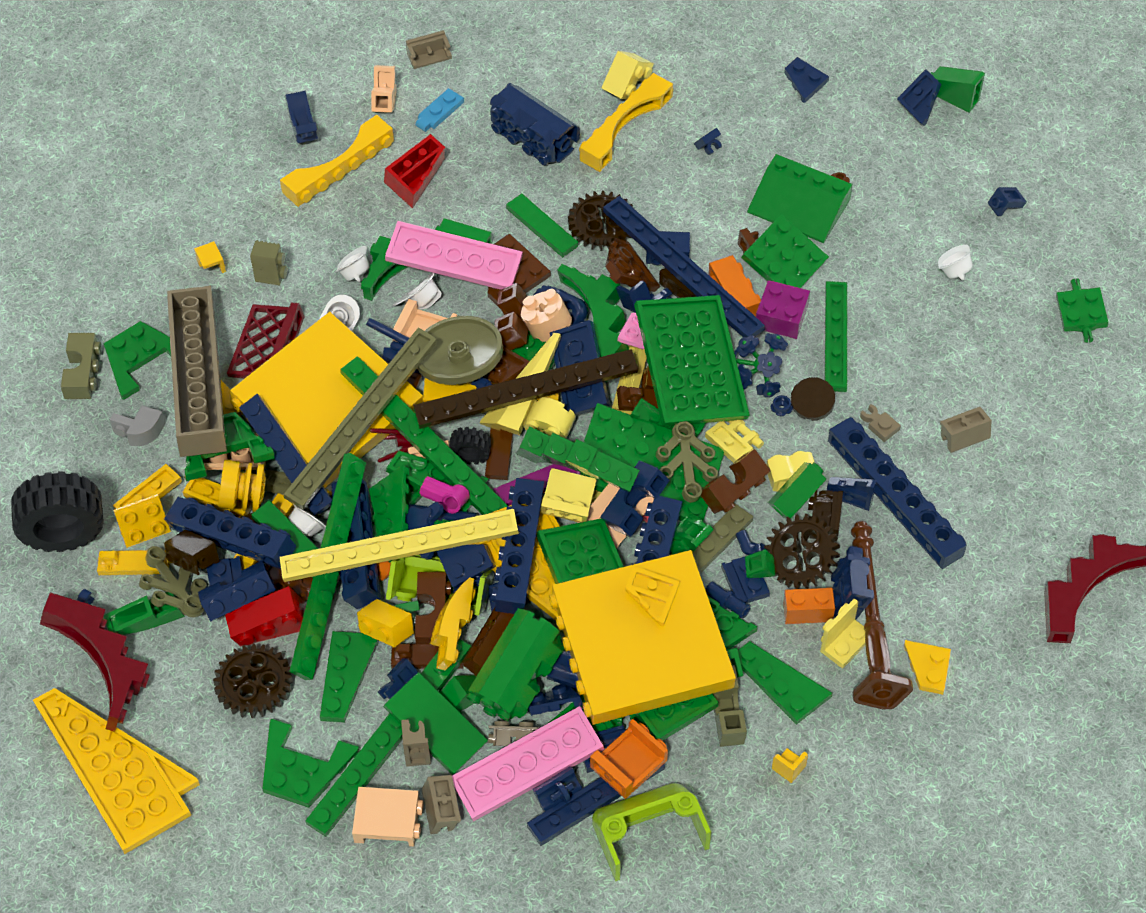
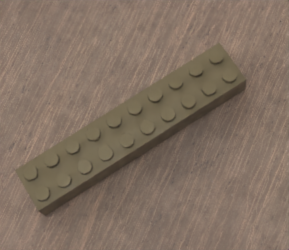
(195, 372)

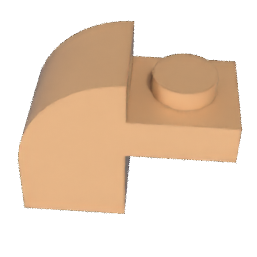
(384, 89)

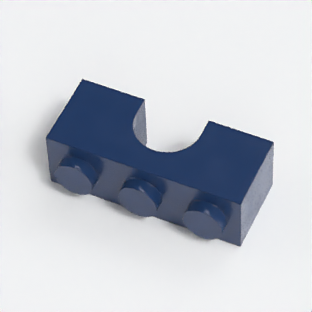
(621, 510)
(251, 585)

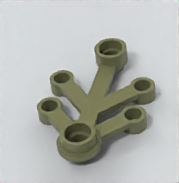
(687, 458)
(189, 604)

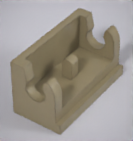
(428, 49)
(966, 429)
(415, 745)
(440, 803)

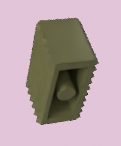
(268, 263)

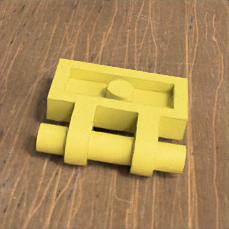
(730, 442)

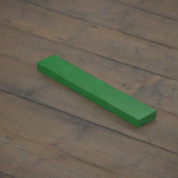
(836, 335)

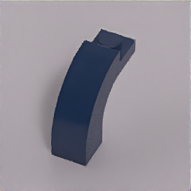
(300, 117)

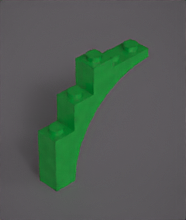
(382, 270)
(601, 299)
(576, 456)

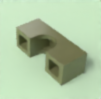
(80, 381)
(729, 718)

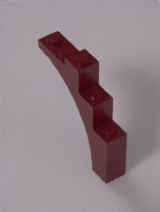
(1083, 574)
(86, 627)

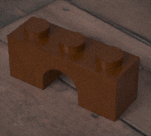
(511, 325)
(748, 471)
(431, 590)

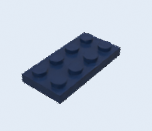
(577, 345)

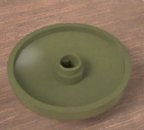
(463, 352)

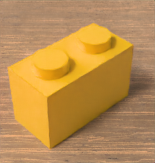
(385, 622)

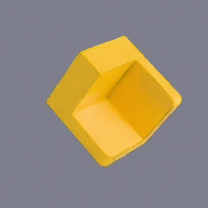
(209, 256)
(789, 764)

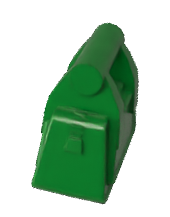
(690, 534)

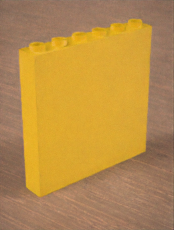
(311, 394)
(629, 659)

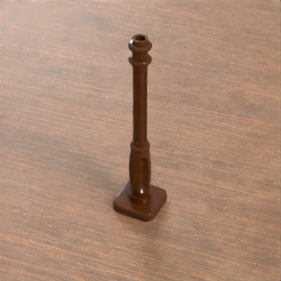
(880, 687)

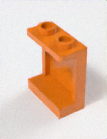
(630, 759)

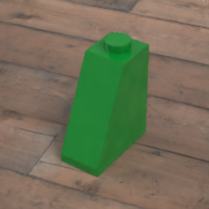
(960, 86)

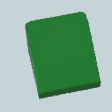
(760, 565)

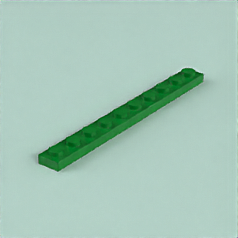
(427, 442)
(324, 585)
(373, 755)

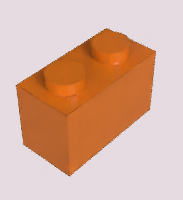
(808, 605)

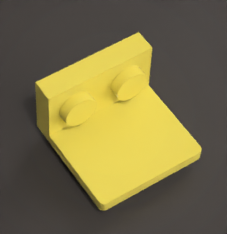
(568, 495)
(843, 636)

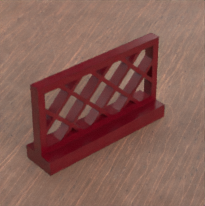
(288, 327)

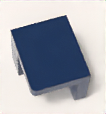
(637, 293)

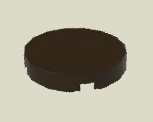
(813, 398)

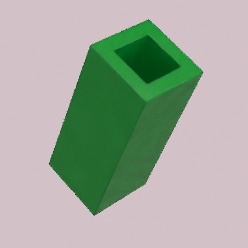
(797, 489)

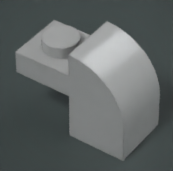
(141, 429)

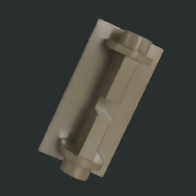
(503, 732)

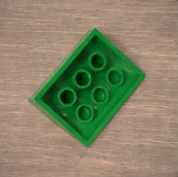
(802, 195)

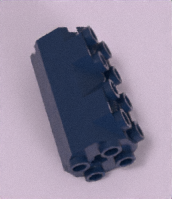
(539, 127)

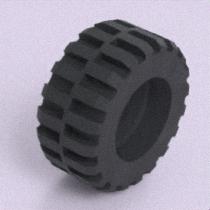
(57, 511)

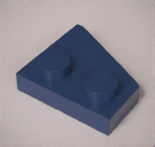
(805, 78)
(921, 96)
(855, 491)
(465, 562)
(553, 700)

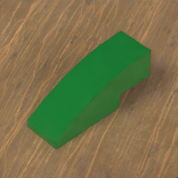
(141, 616)

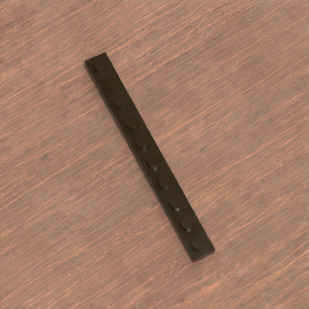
(525, 388)

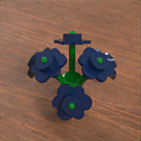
(764, 363)

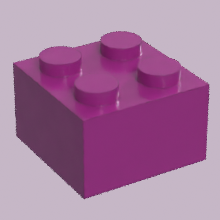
(783, 309)

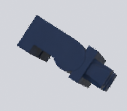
(851, 581)

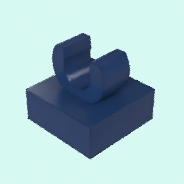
(708, 140)

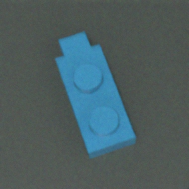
(439, 110)

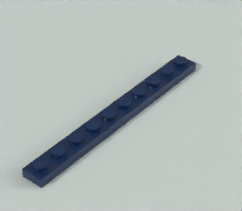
(681, 265)

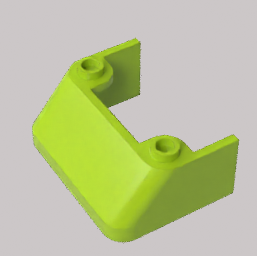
(403, 580)
(612, 820)

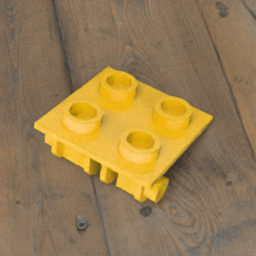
(141, 520)

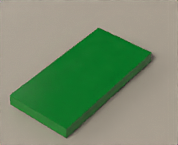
(449, 733)

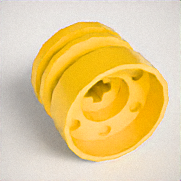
(241, 486)

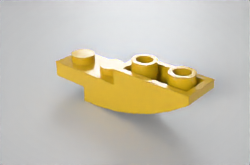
(449, 623)

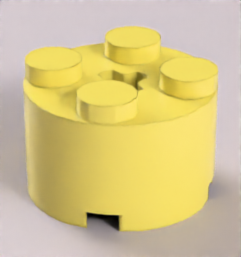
(550, 417)

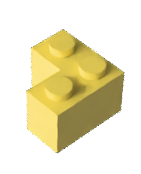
(625, 72)

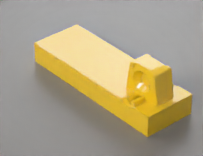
(125, 563)

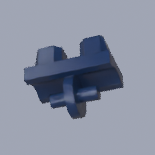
(557, 789)

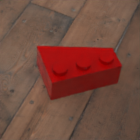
(415, 169)
(267, 617)

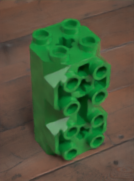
(510, 673)

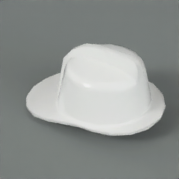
(956, 262)
(354, 265)
(425, 294)
(344, 309)
(305, 522)

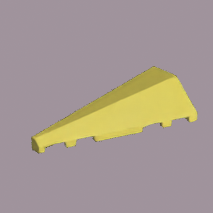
(513, 417)

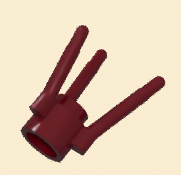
(400, 441)

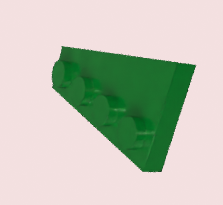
(782, 684)

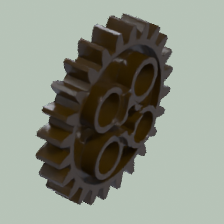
(587, 224)
(821, 547)
(243, 665)

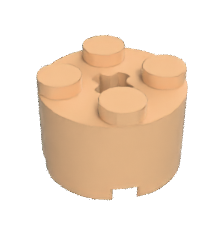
(545, 314)

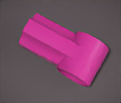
(450, 497)

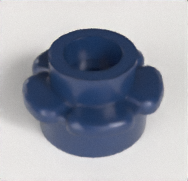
(784, 401)

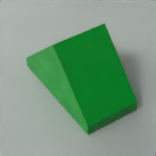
(457, 691)

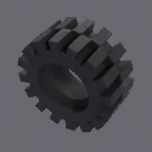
(470, 445)

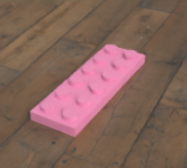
(453, 256)
(526, 763)

